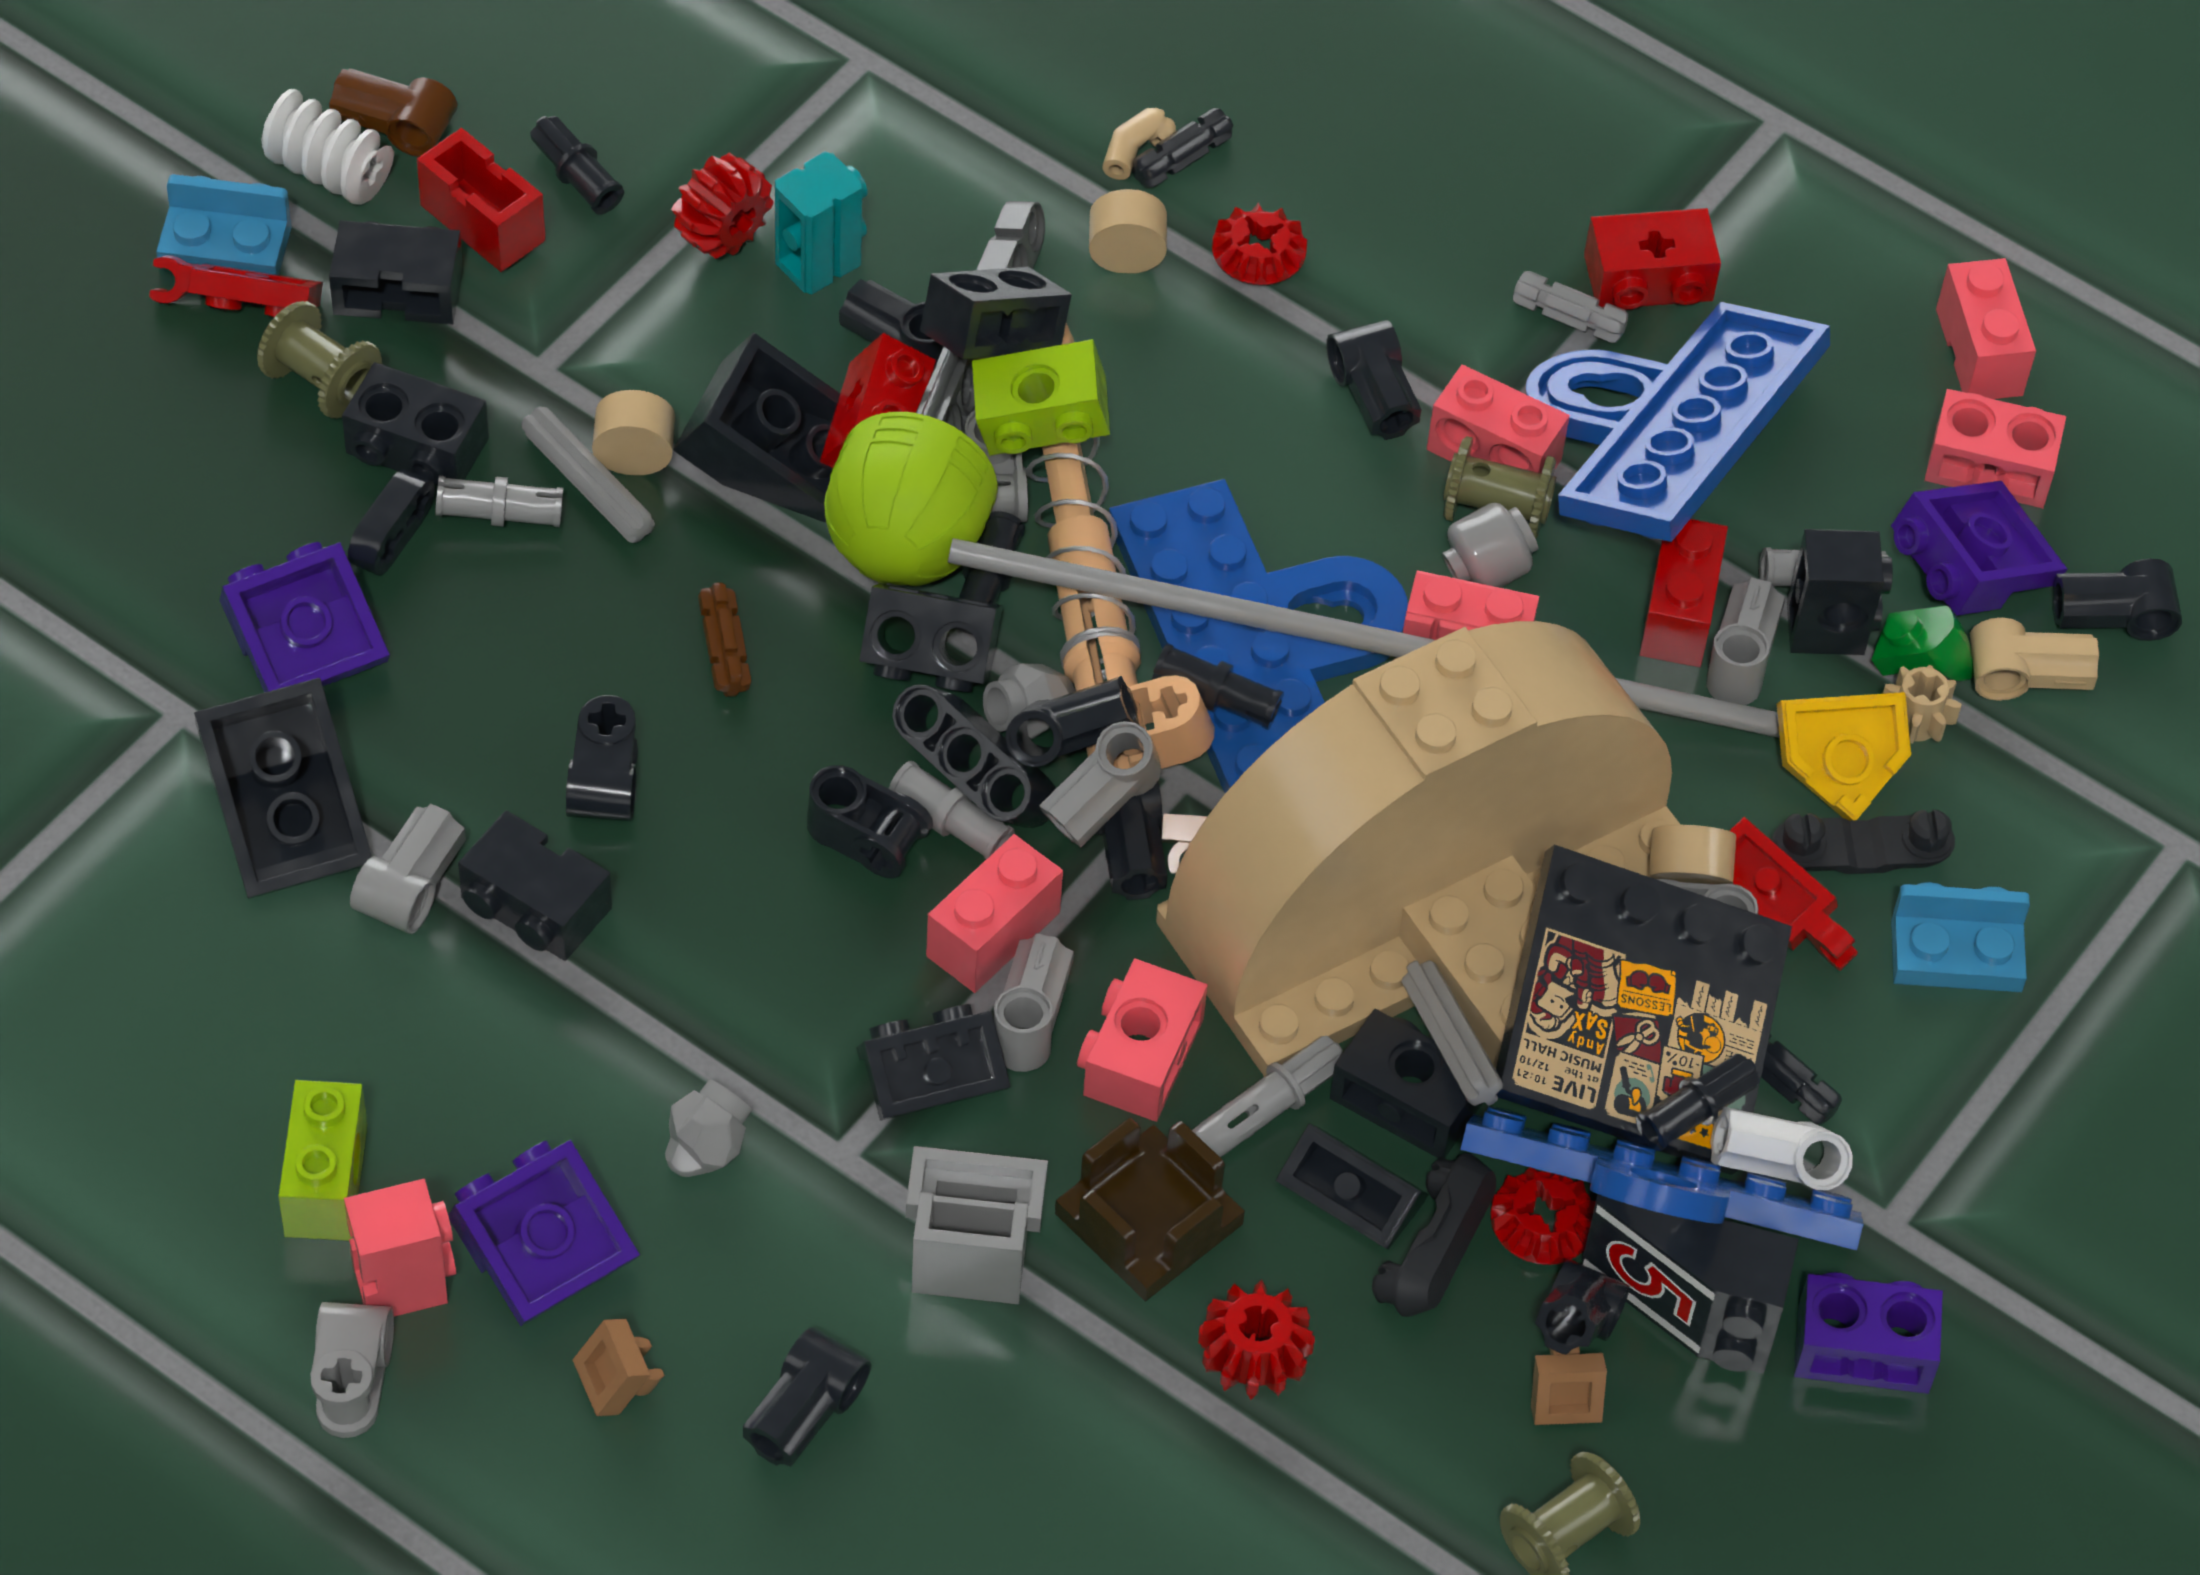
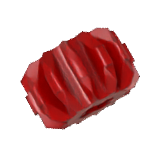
(722, 205)
(1280, 1335)

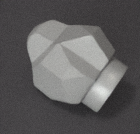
(1019, 688)
(705, 1130)

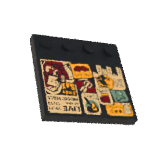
(1631, 994)

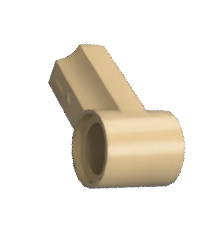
(2013, 660)

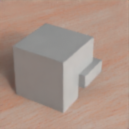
(972, 1222)

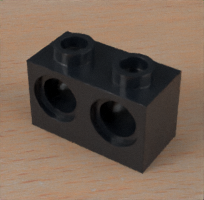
(994, 311)
(414, 425)
(932, 619)

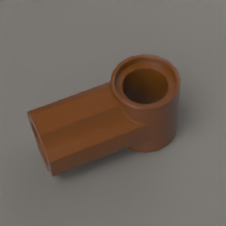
(408, 115)

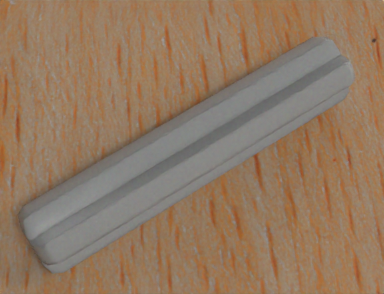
(588, 474)
(1452, 1033)

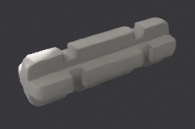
(1570, 307)

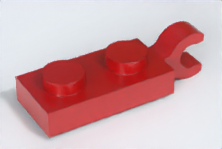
(230, 286)
(1789, 894)

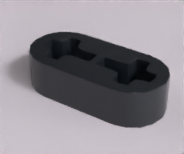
(391, 522)

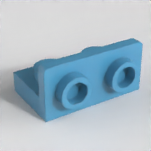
(226, 223)
(1959, 937)

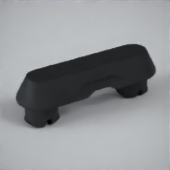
(1867, 844)
(1462, 1198)

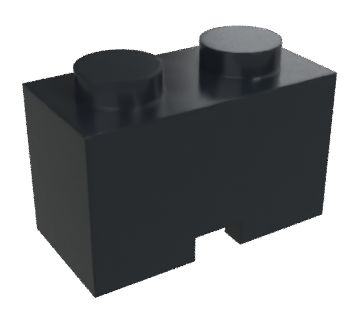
(396, 270)
(533, 890)

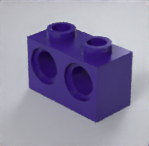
(1868, 1348)

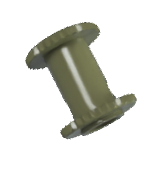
(299, 346)
(1482, 482)
(1571, 1518)

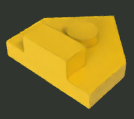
(1845, 746)

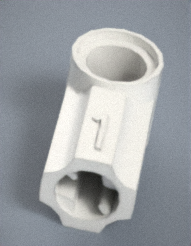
(1777, 1148)

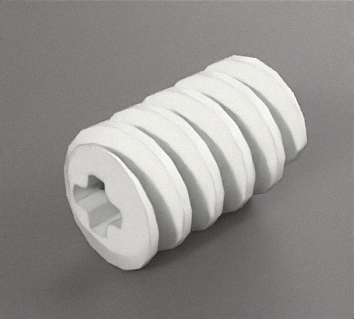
(326, 149)

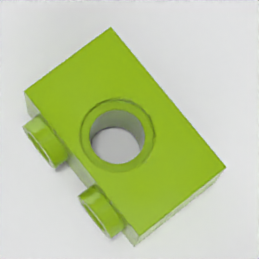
(1041, 397)
(322, 1158)

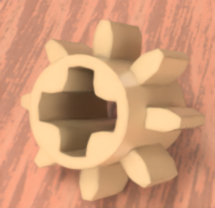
(1927, 701)

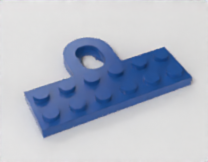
(1689, 418)
(1204, 545)
(1681, 1191)

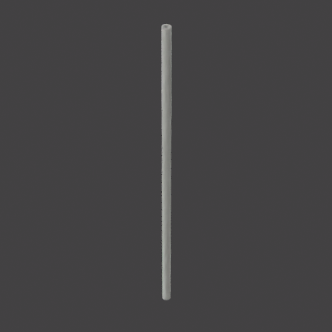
(1310, 626)

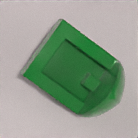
(1924, 639)

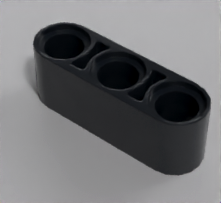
(949, 746)

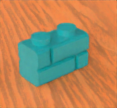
(819, 222)

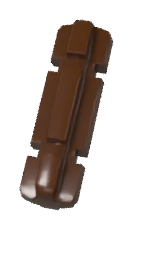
(724, 639)

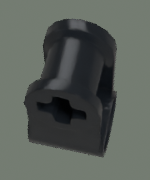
(604, 761)
(869, 822)

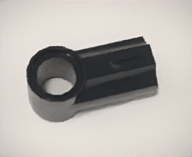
(876, 310)
(1371, 365)
(2136, 599)
(1074, 719)
(1135, 847)
(1580, 1307)
(814, 1382)

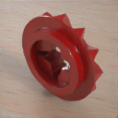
(1254, 262)
(1528, 1234)

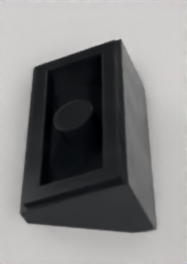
(1351, 1186)

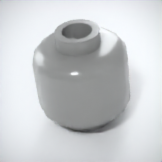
(1490, 546)

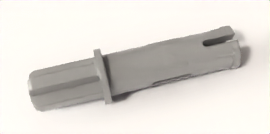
(1272, 1095)

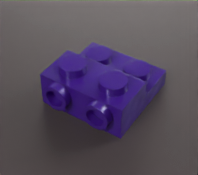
(1975, 545)
(303, 618)
(541, 1230)

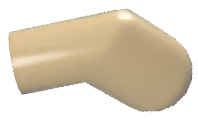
(1130, 136)

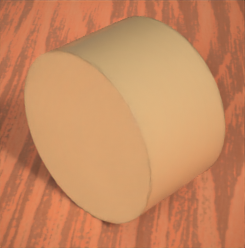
(1128, 231)
(634, 432)
(1693, 854)

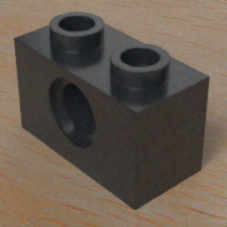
(1837, 592)
(1371, 1084)

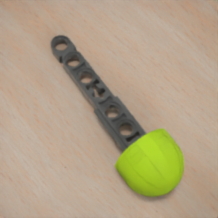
(916, 477)

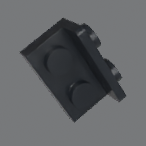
(933, 1063)

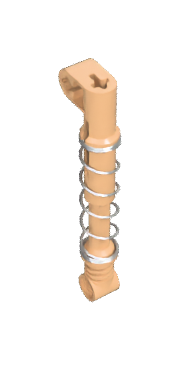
(1078, 537)

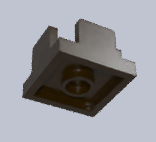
(1150, 1203)

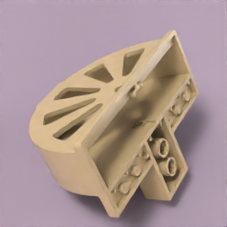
(1413, 832)

